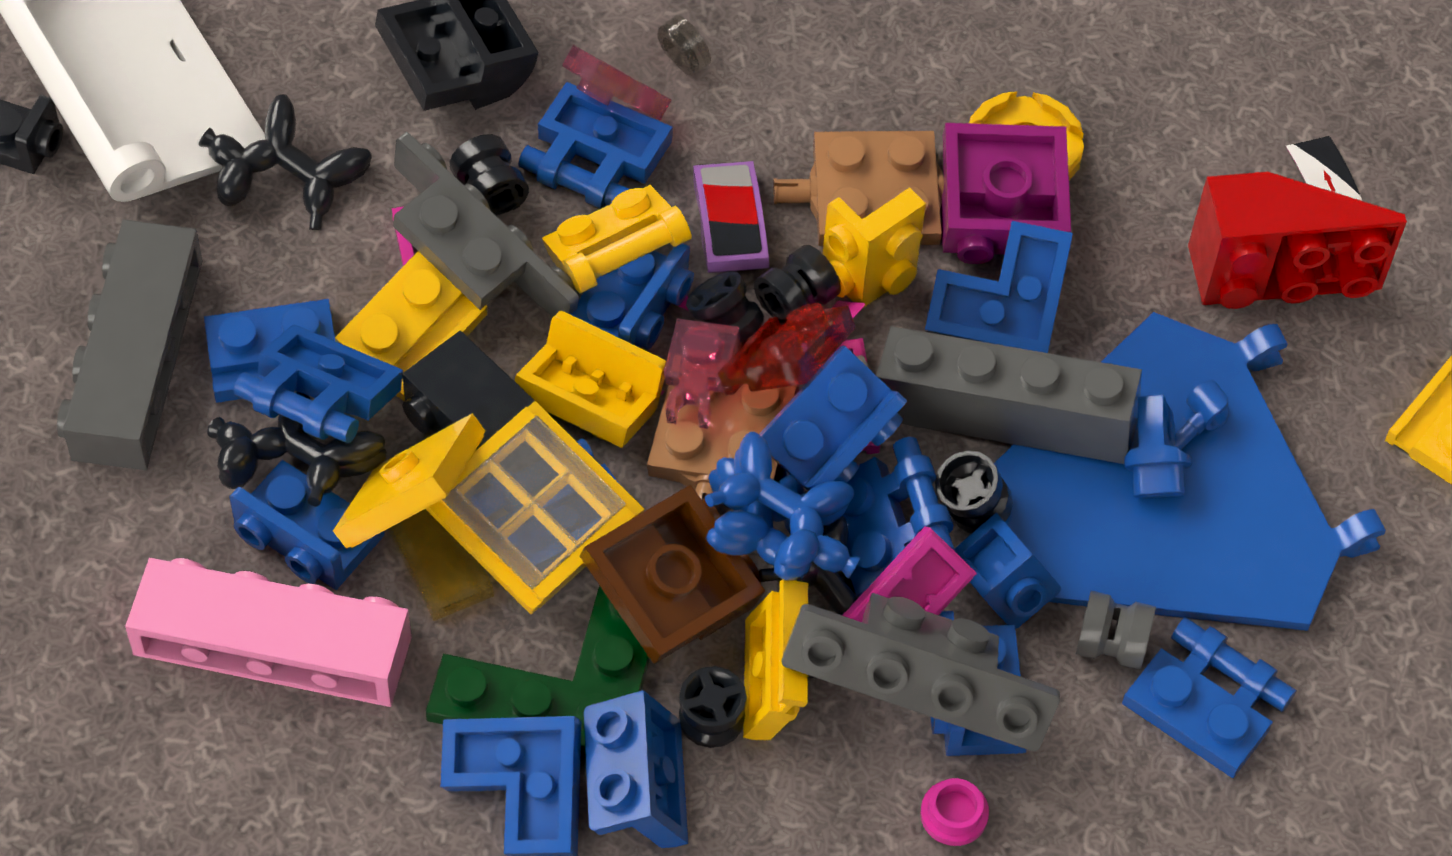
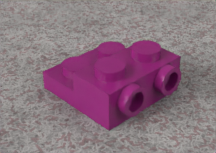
(999, 178)

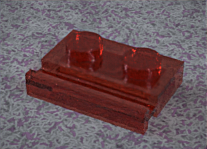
(788, 352)

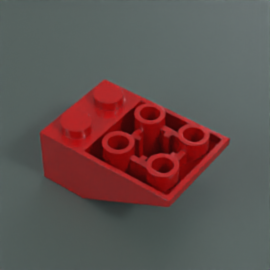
(1287, 241)

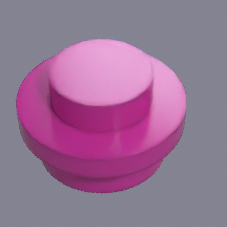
(954, 812)

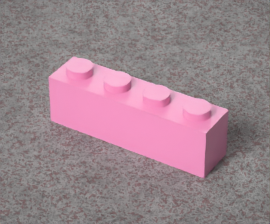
(269, 630)

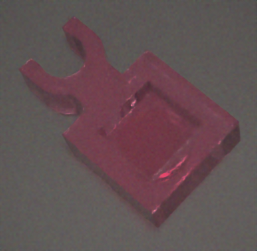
(605, 81)
(693, 365)

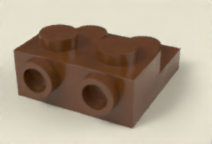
(669, 577)

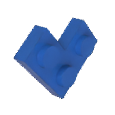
(1015, 309)
(534, 764)

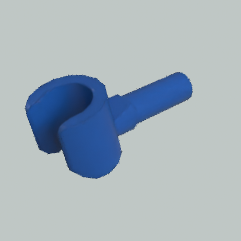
(1210, 412)

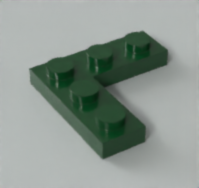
(607, 668)

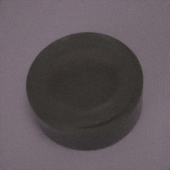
(684, 45)

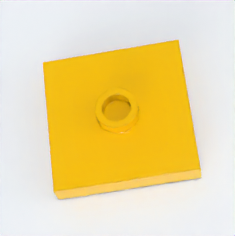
(410, 482)

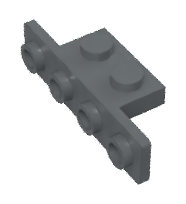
(466, 240)
(924, 666)

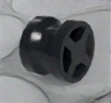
(724, 303)
(713, 691)

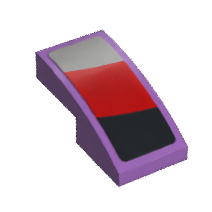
(731, 217)

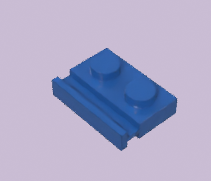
(240, 336)

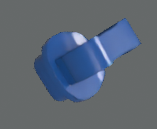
(1156, 462)

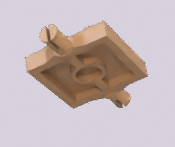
(867, 173)
(690, 453)

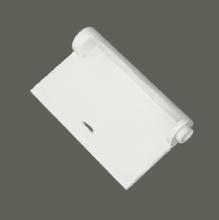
(132, 87)

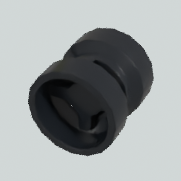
(486, 165)
(802, 281)
(967, 479)

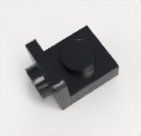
(29, 134)

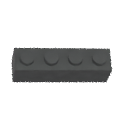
(131, 345)
(1012, 394)

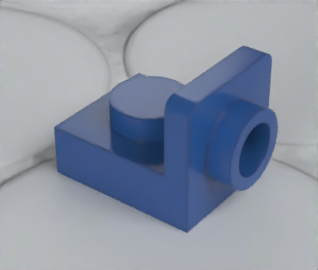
(1007, 572)

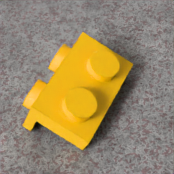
(875, 251)
(594, 379)

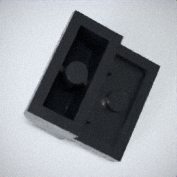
(458, 50)

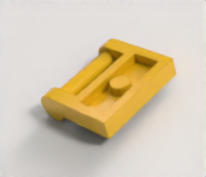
(615, 235)

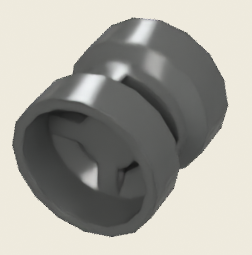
(1130, 634)

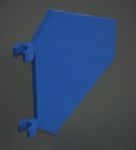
(1231, 549)

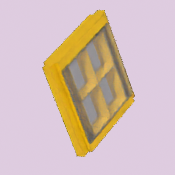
(533, 506)

